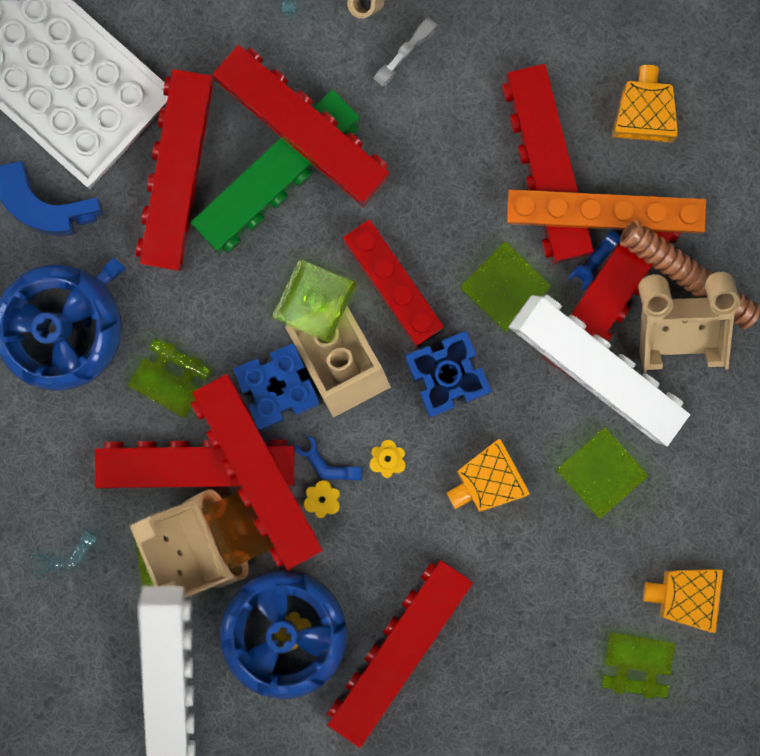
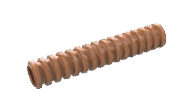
(680, 268)

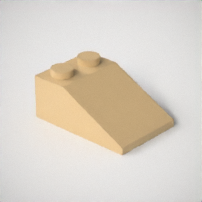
(343, 368)

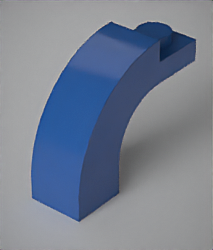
(45, 218)

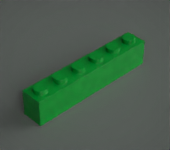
(264, 184)

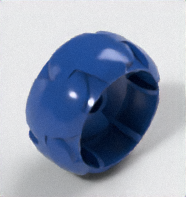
(87, 298)
(256, 666)

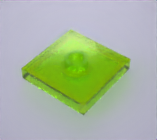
(504, 285)
(314, 300)
(602, 473)

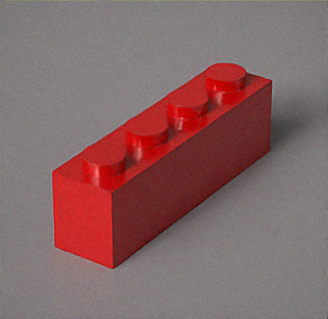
(393, 284)

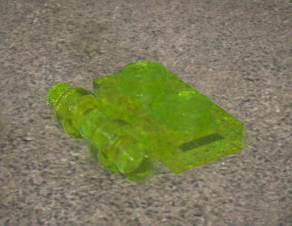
(163, 386)
(637, 654)

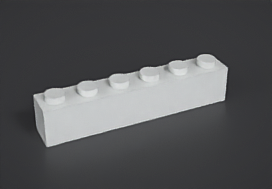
(599, 370)
(166, 671)

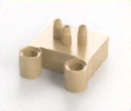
(687, 324)
(182, 548)

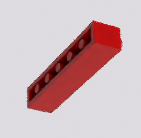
(301, 125)
(545, 154)
(176, 169)
(611, 290)
(176, 465)
(257, 472)
(399, 653)

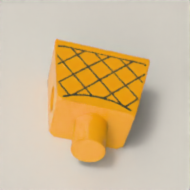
(646, 109)
(488, 480)
(688, 597)

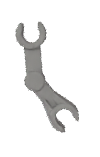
(421, 35)

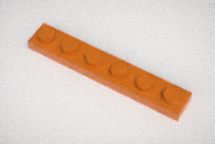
(605, 211)

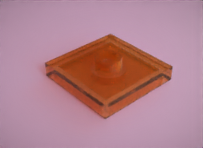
(235, 530)

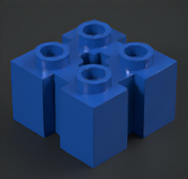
(455, 355)
(268, 406)

